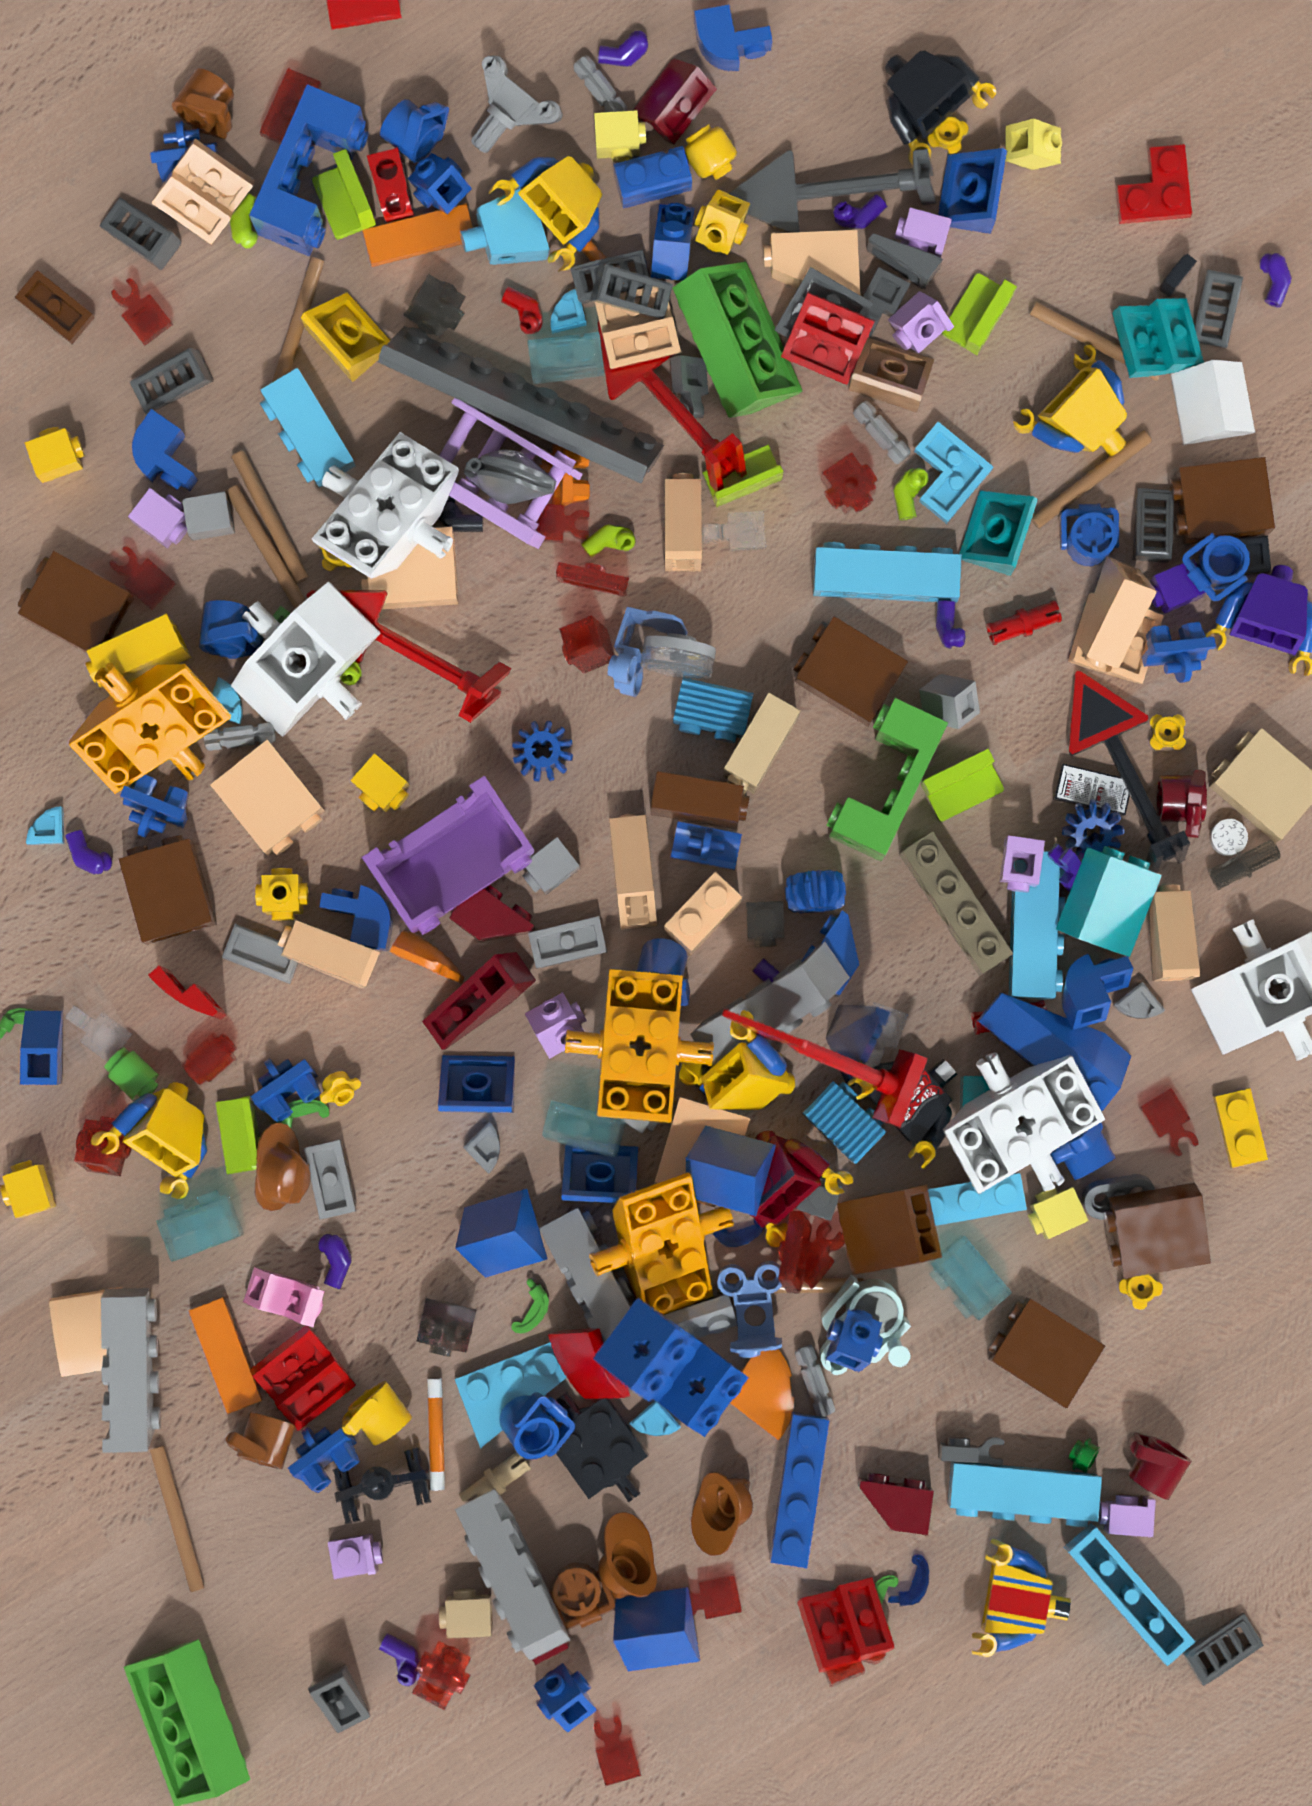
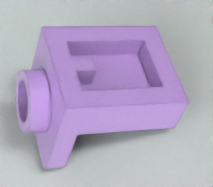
(355, 1556)

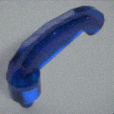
(738, 1237)
(918, 1586)

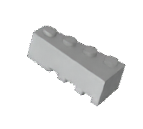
(779, 1004)
(601, 1296)
(129, 1370)
(512, 1575)

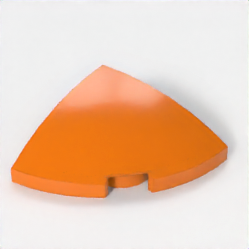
(423, 953)
(767, 1392)

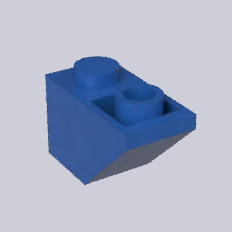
(672, 242)
(841, 942)
(41, 1048)

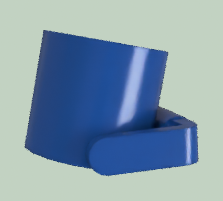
(415, 128)
(1091, 535)
(1219, 565)
(226, 632)
(665, 957)
(1084, 1153)
(530, 1426)

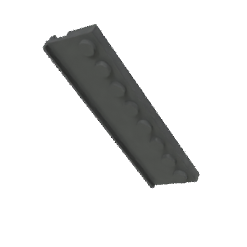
(521, 403)

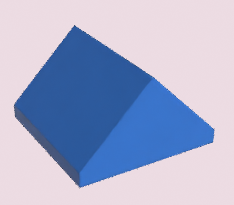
(972, 189)
(477, 1084)
(729, 1169)
(597, 1176)
(501, 1234)
(655, 1630)

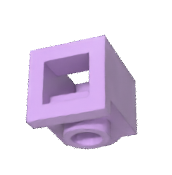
(923, 231)
(919, 322)
(1021, 849)
(1128, 1516)

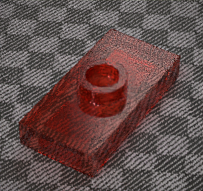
(285, 104)
(592, 577)
(794, 1252)

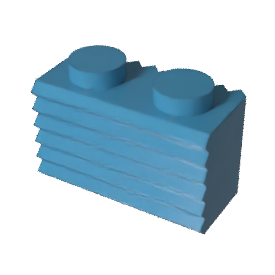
(712, 710)
(845, 1121)

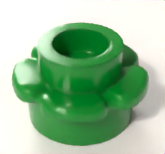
(1083, 1455)

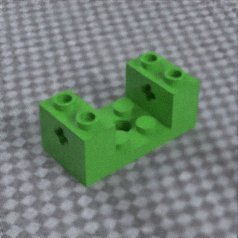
(913, 734)

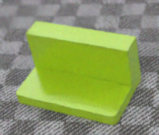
(343, 198)
(979, 312)
(761, 472)
(963, 786)
(238, 1134)

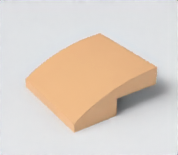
(203, 191)
(635, 336)
(1132, 664)
(78, 1332)

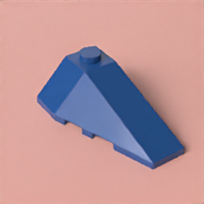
(1045, 1036)

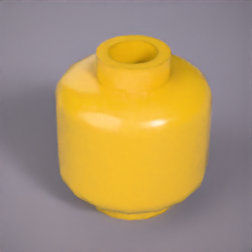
(710, 152)

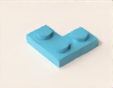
(960, 471)

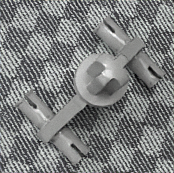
(509, 106)

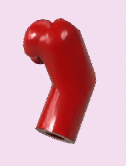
(527, 308)

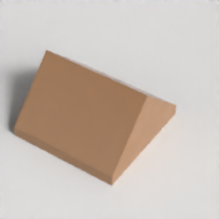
(891, 374)

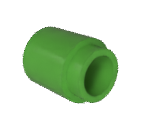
(131, 1074)

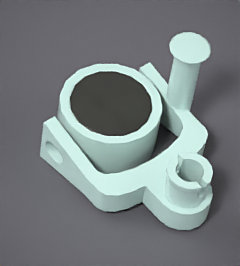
(884, 1305)

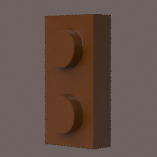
(54, 307)

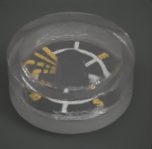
(678, 656)

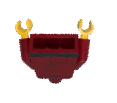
(790, 1180)

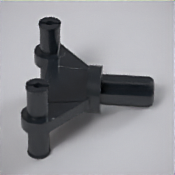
(379, 1484)

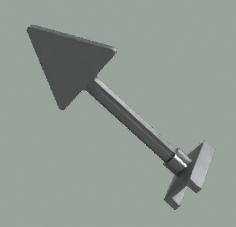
(776, 195)

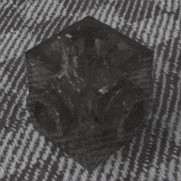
(435, 307)
(446, 1326)

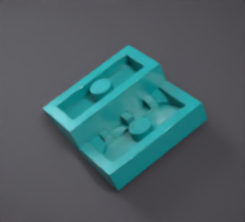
(1157, 337)

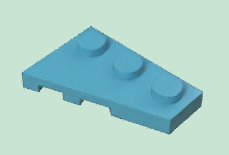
(492, 1387)

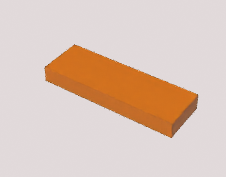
(416, 235)
(225, 1355)

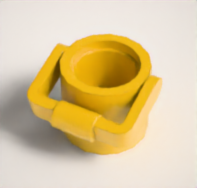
(377, 1414)

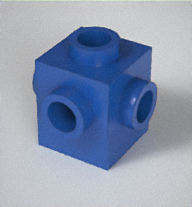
(439, 183)
(854, 1340)
(564, 1697)

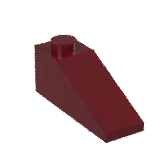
(479, 998)

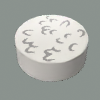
(1228, 837)

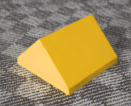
(346, 334)

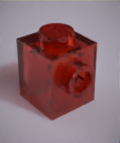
(586, 644)

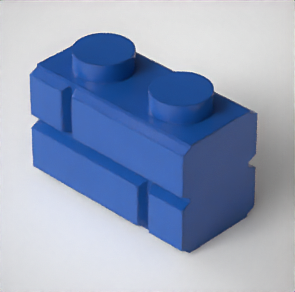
(652, 177)

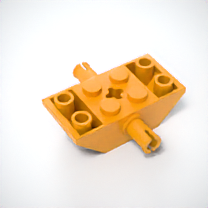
(147, 724)
(647, 1010)
(663, 1244)

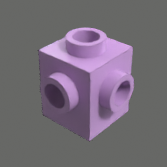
(552, 1021)

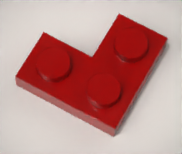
(1167, 193)

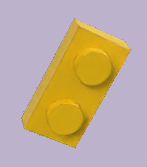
(1240, 1128)

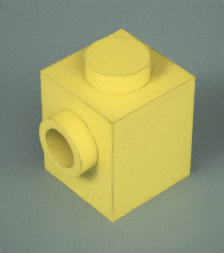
(619, 135)
(1033, 144)
(1056, 1212)

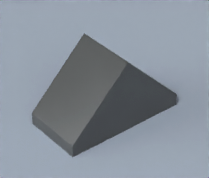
(339, 1699)

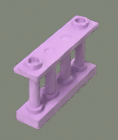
(466, 491)

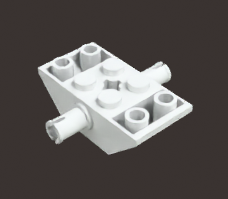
(389, 508)
(330, 638)
(1239, 1000)
(1054, 1111)

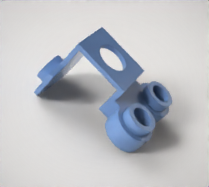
(626, 667)
(747, 1293)

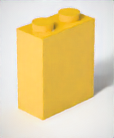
(140, 649)

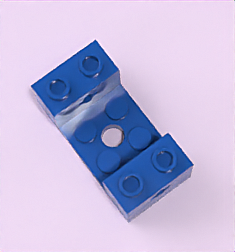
(318, 121)
(670, 1367)

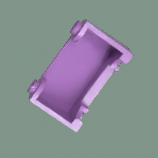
(450, 858)

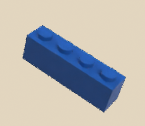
(799, 1490)

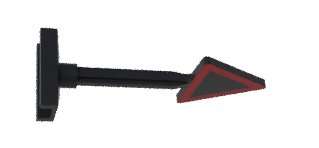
(1101, 718)

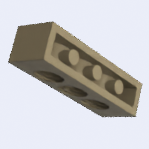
(955, 903)

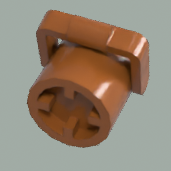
(204, 103)
(263, 1441)
(577, 1594)

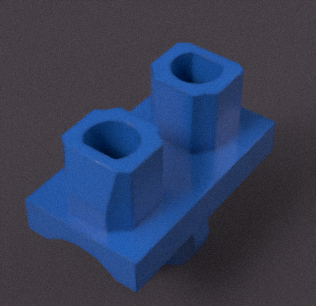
(168, 158)
(1179, 655)
(140, 798)
(706, 845)
(281, 1083)
(320, 1451)

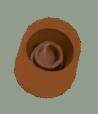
(280, 1170)
(719, 1511)
(628, 1557)

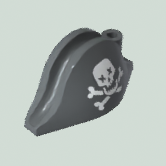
(509, 476)

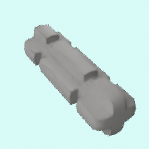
(598, 85)
(881, 432)
(239, 736)
(814, 1381)

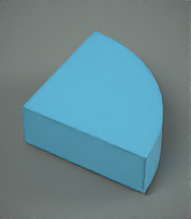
(567, 313)
(229, 699)
(47, 828)
(655, 1421)

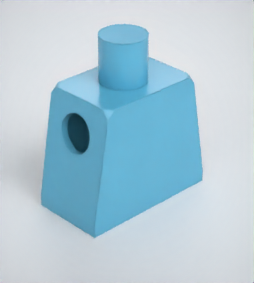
(507, 232)

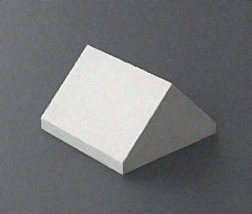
(1212, 401)

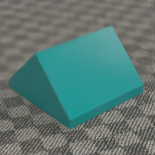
(998, 530)

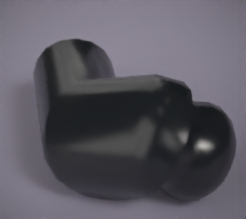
(460, 522)

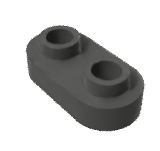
(1111, 1187)

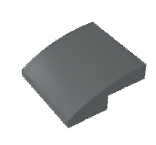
(825, 288)

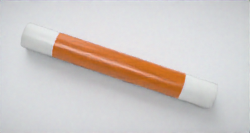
(436, 1434)

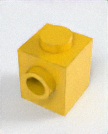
(55, 454)
(380, 785)
(27, 1189)

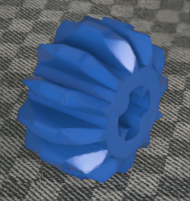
(542, 738)
(1089, 818)
(815, 891)

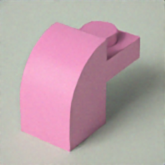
(284, 1296)

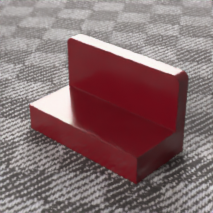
(675, 99)

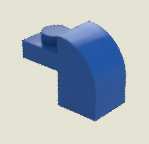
(724, 46)
(153, 448)
(371, 915)
(1087, 989)

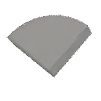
(1139, 1003)
(485, 1148)

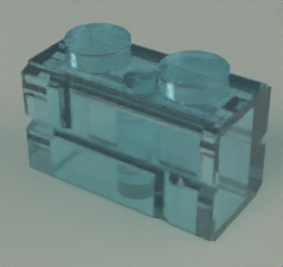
(566, 358)
(583, 1129)
(200, 1226)
(969, 1278)

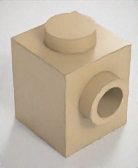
(467, 1614)

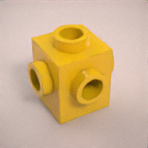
(722, 222)
(291, 904)

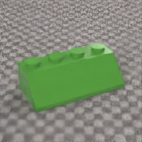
(736, 338)
(187, 1723)

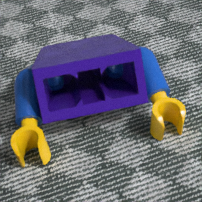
(1270, 614)

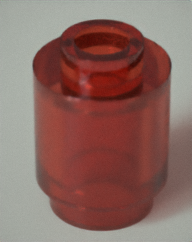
(210, 1058)

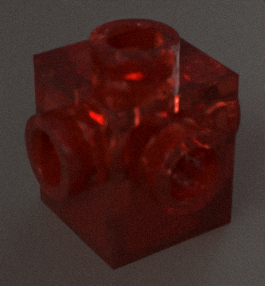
(845, 472)
(90, 1155)
(441, 1674)

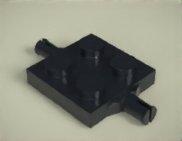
(600, 1448)

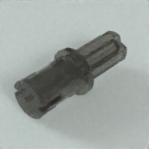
(1244, 864)

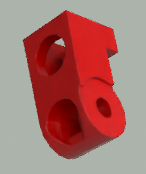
(391, 184)

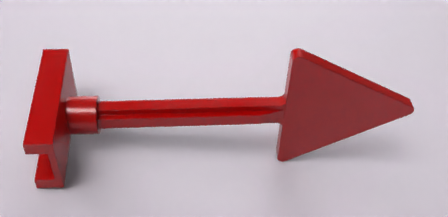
(720, 457)
(479, 689)
(896, 1086)

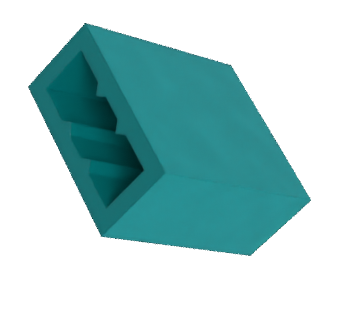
(1109, 900)

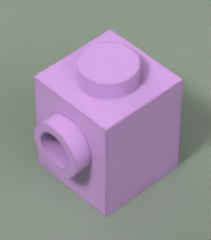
(160, 518)

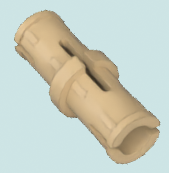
(497, 1478)

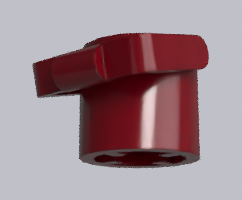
(1183, 800)
(1157, 1465)

